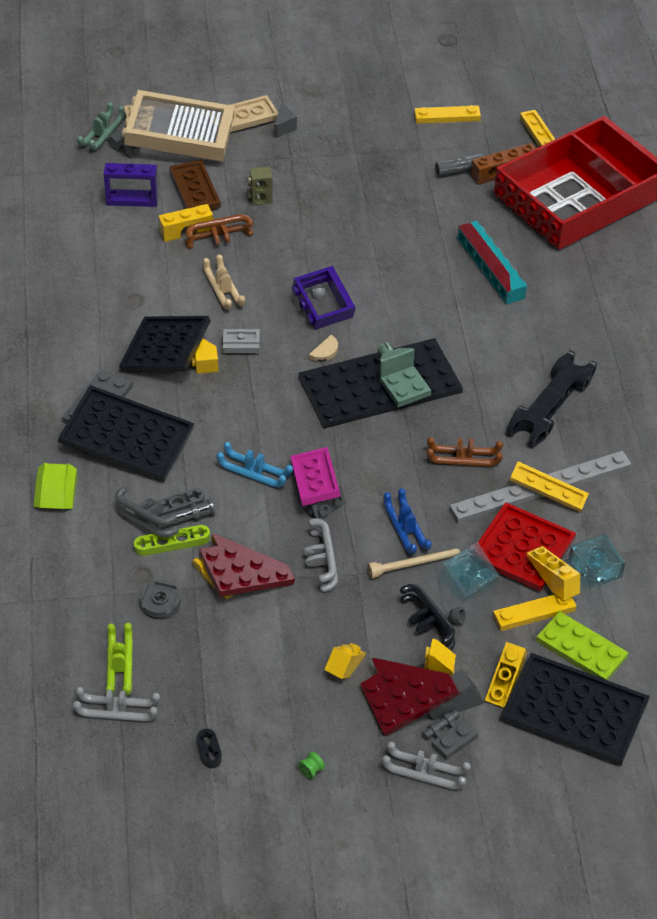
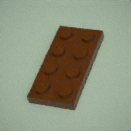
(194, 185)

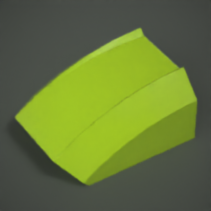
(55, 486)

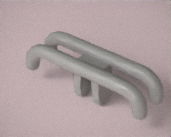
(322, 554)
(116, 706)
(425, 768)

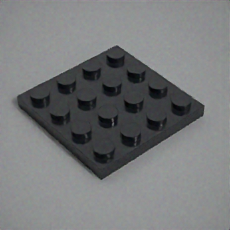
(165, 343)

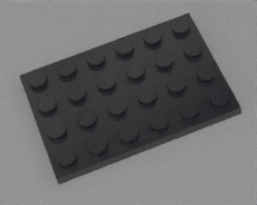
(126, 433)
(575, 708)

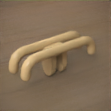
(222, 283)

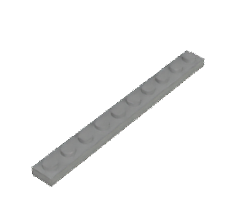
(517, 494)

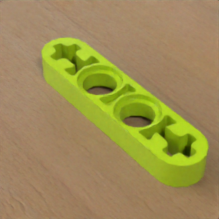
(173, 543)

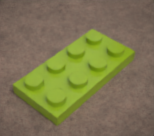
(582, 646)

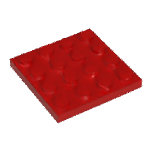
(517, 533)

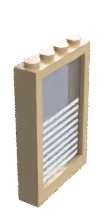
(179, 125)

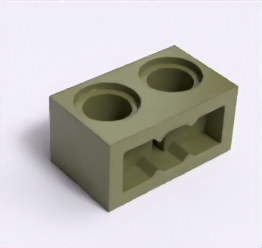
(260, 186)

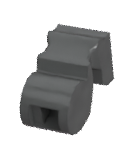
(117, 142)

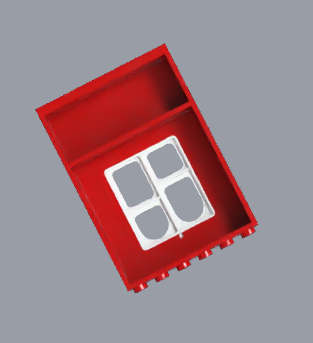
(598, 159)

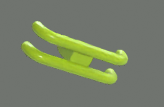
(119, 658)

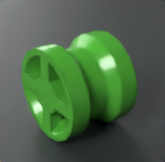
(311, 765)

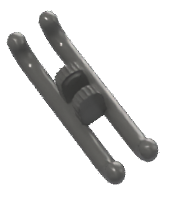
(145, 513)

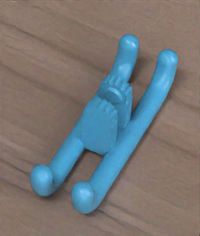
(253, 467)

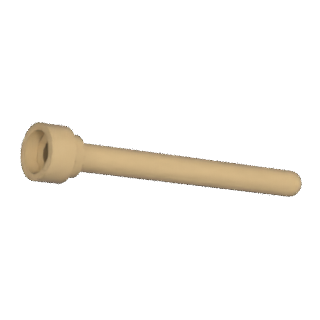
(376, 569)

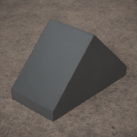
(285, 122)

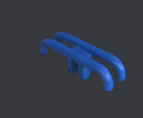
(405, 523)

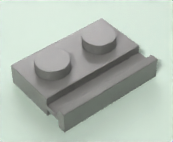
(241, 340)

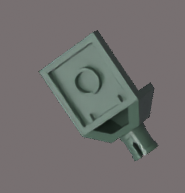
(400, 376)

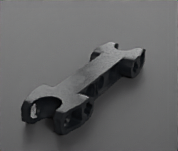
(538, 416)

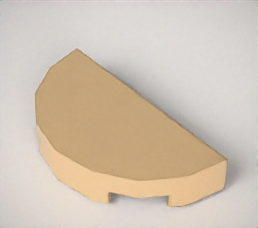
(326, 350)

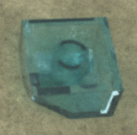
(597, 559)
(471, 570)

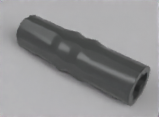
(455, 165)

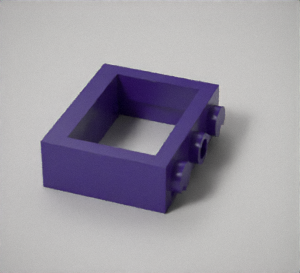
(139, 198)
(318, 277)

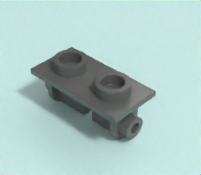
(324, 508)

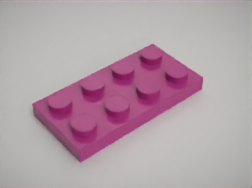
(315, 476)

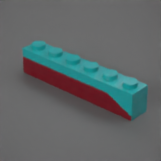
(492, 262)

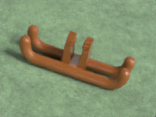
(217, 228)
(464, 454)

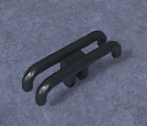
(430, 612)

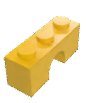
(173, 223)

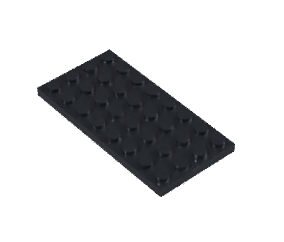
(353, 388)

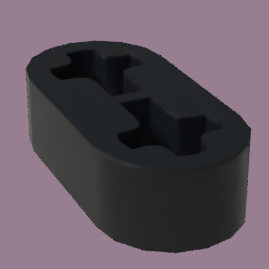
(212, 747)

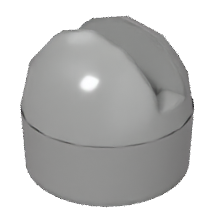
(318, 292)

